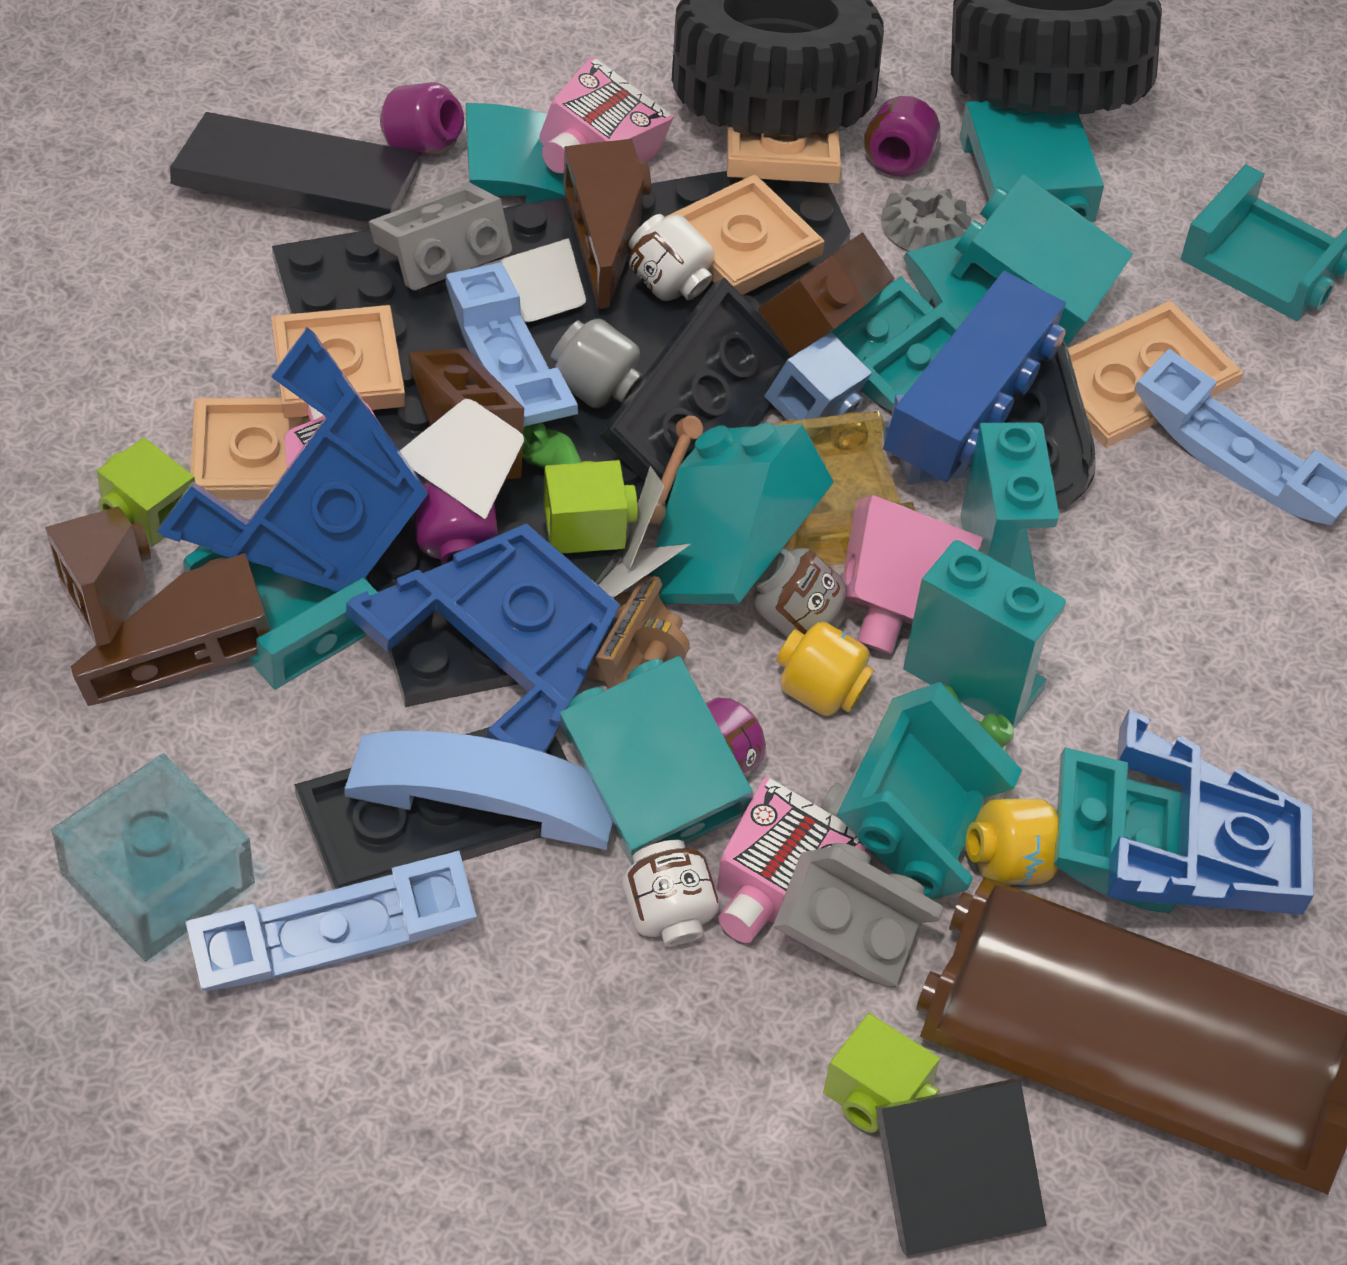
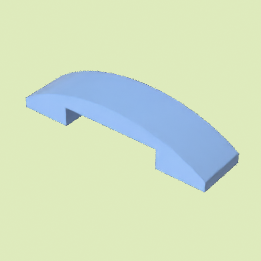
(500, 340)
(1228, 444)
(481, 776)
(332, 926)

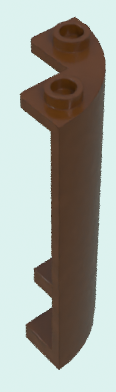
(1145, 1032)

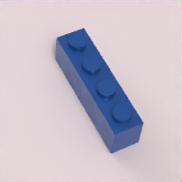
(976, 376)

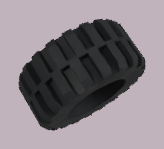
(1056, 53)
(778, 63)

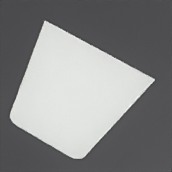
(545, 280)
(466, 454)
(646, 505)
(643, 563)

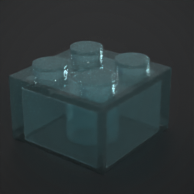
(153, 856)

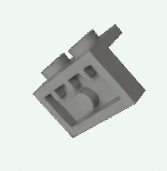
(444, 234)
(854, 911)

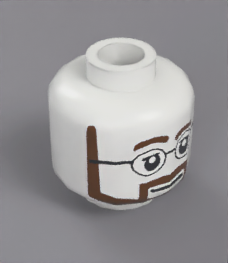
(671, 257)
(670, 892)

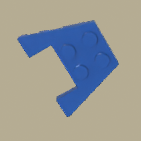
(334, 501)
(519, 608)
(1237, 836)

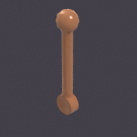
(687, 430)

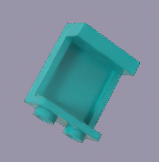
(1039, 145)
(1046, 246)
(1264, 249)
(1009, 491)
(303, 617)
(981, 632)
(656, 756)
(925, 788)

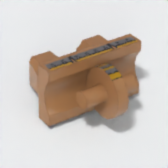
(639, 634)

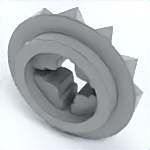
(901, 212)

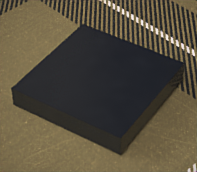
(960, 1166)

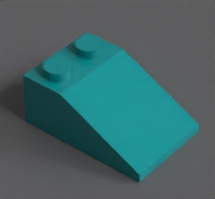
(737, 508)

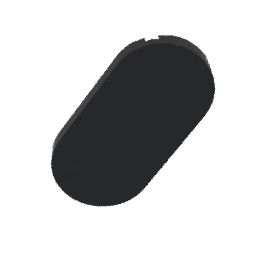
(1058, 406)

